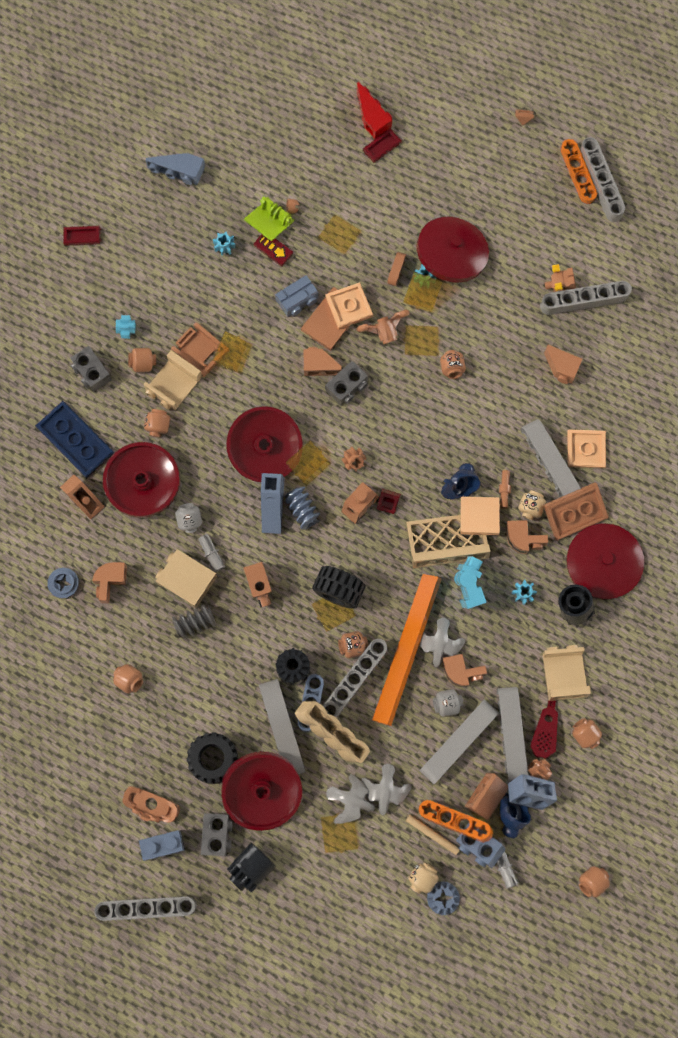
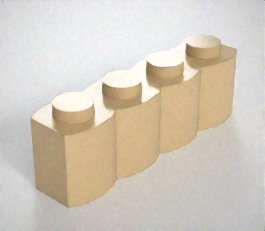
(330, 729)

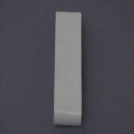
(602, 172)
(591, 292)
(550, 458)
(356, 670)
(281, 723)
(512, 732)
(459, 741)
(135, 906)

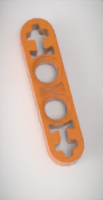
(579, 171)
(455, 821)

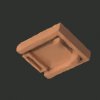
(197, 348)

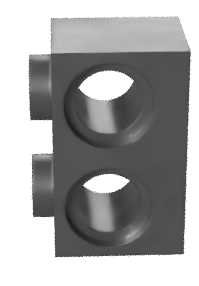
(93, 367)
(342, 380)
(209, 834)

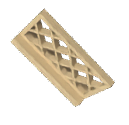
(444, 556)

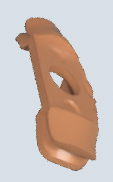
(136, 800)

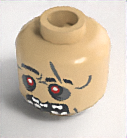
(532, 505)
(423, 878)

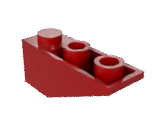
(374, 118)

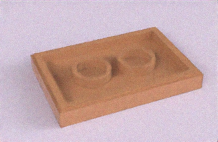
(322, 326)
(576, 511)

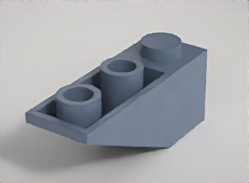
(180, 166)
(272, 502)

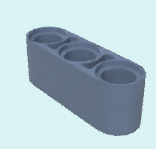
(312, 693)

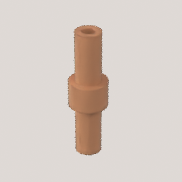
(504, 489)

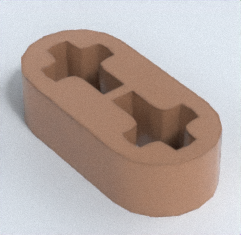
(396, 268)

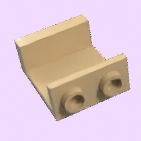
(173, 382)
(186, 578)
(565, 673)

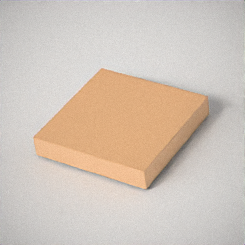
(349, 305)
(586, 449)
(479, 516)

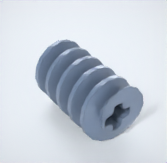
(301, 508)

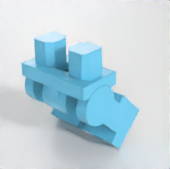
(466, 579)

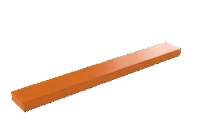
(406, 649)

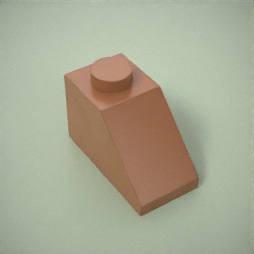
(319, 363)
(563, 364)
(82, 496)

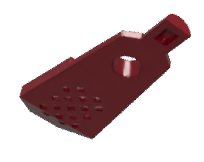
(546, 728)

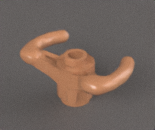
(385, 327)

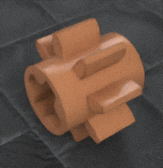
(353, 459)
(539, 769)

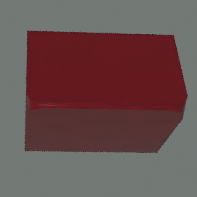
(388, 501)

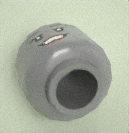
(188, 517)
(447, 703)

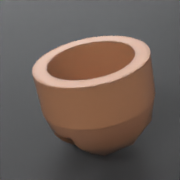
(291, 204)

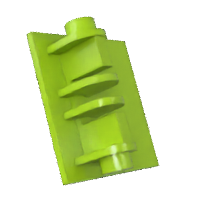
(269, 219)

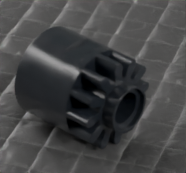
(576, 605)
(296, 676)
(250, 868)

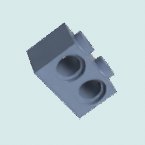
(532, 792)
(478, 848)

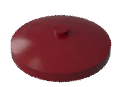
(452, 249)
(263, 442)
(141, 479)
(605, 560)
(261, 791)

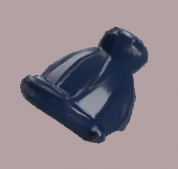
(462, 483)
(513, 817)

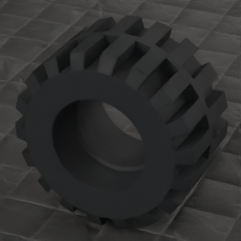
(339, 587)
(196, 750)

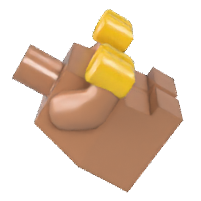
(561, 279)

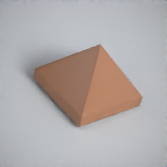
(524, 116)

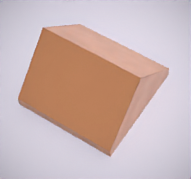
(487, 796)

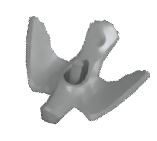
(440, 643)
(385, 791)
(353, 800)

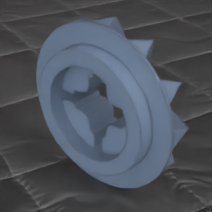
(59, 575)
(451, 904)

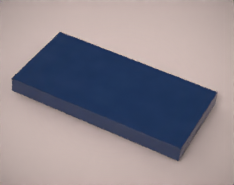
(74, 439)

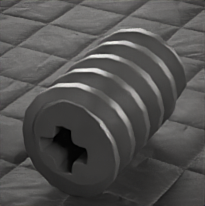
(194, 621)

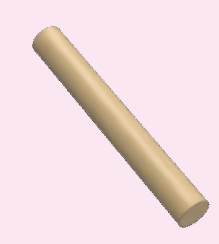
(432, 834)

